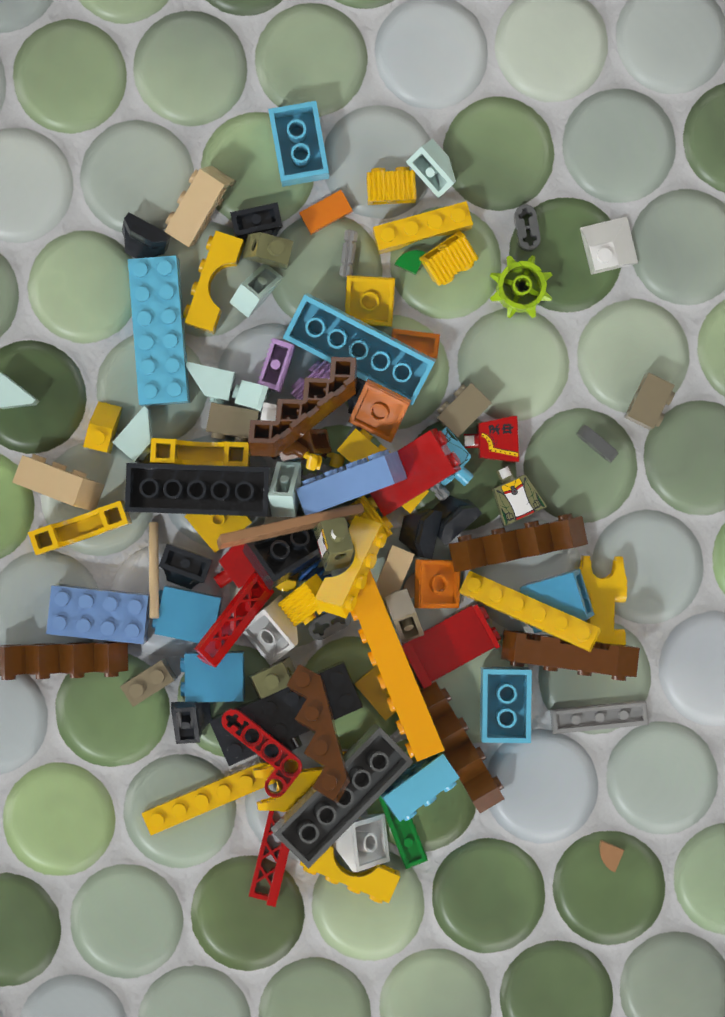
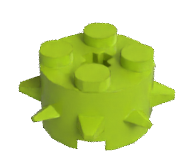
(533, 281)

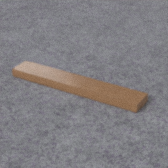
(286, 526)

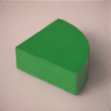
(410, 261)

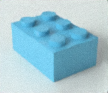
(299, 143)
(505, 704)
(419, 786)

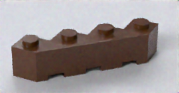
(298, 416)
(519, 543)
(555, 653)
(66, 658)
(325, 744)
(460, 751)

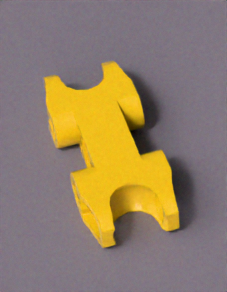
(603, 595)
(298, 788)

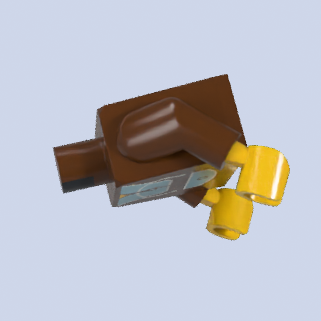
(311, 447)

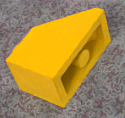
(103, 427)

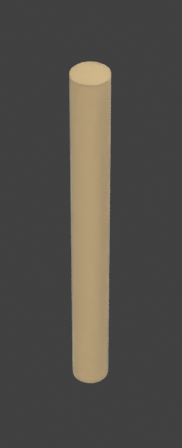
(153, 570)

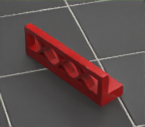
(233, 621)
(278, 870)

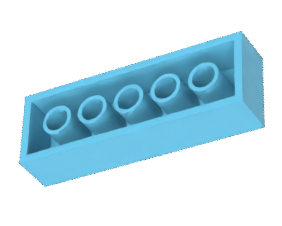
(158, 331)
(379, 357)

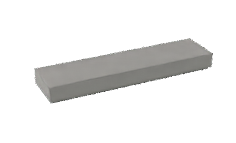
(599, 717)

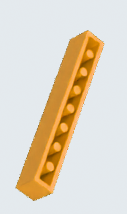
(395, 673)

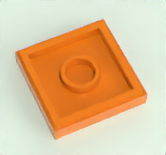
(379, 410)
(436, 584)

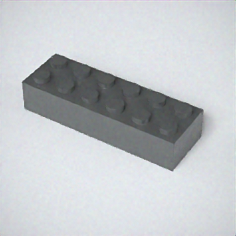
(318, 821)

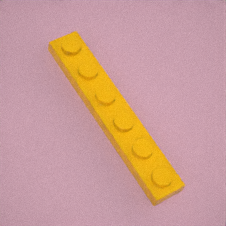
(530, 611)
(203, 799)

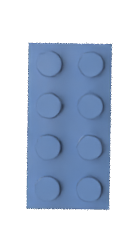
(344, 485)
(98, 614)

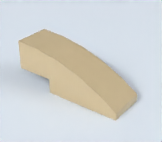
(394, 571)

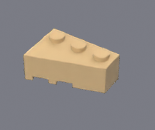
(197, 204)
(58, 483)

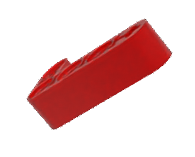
(258, 747)

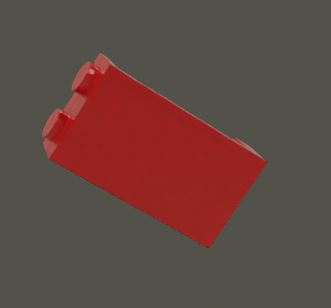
(425, 464)
(451, 644)

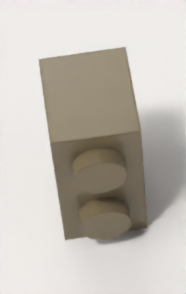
(650, 401)
(463, 410)
(230, 421)
(404, 615)
(148, 682)

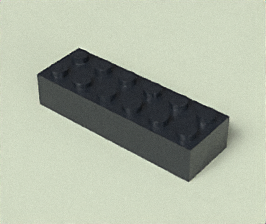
(198, 489)
(278, 713)

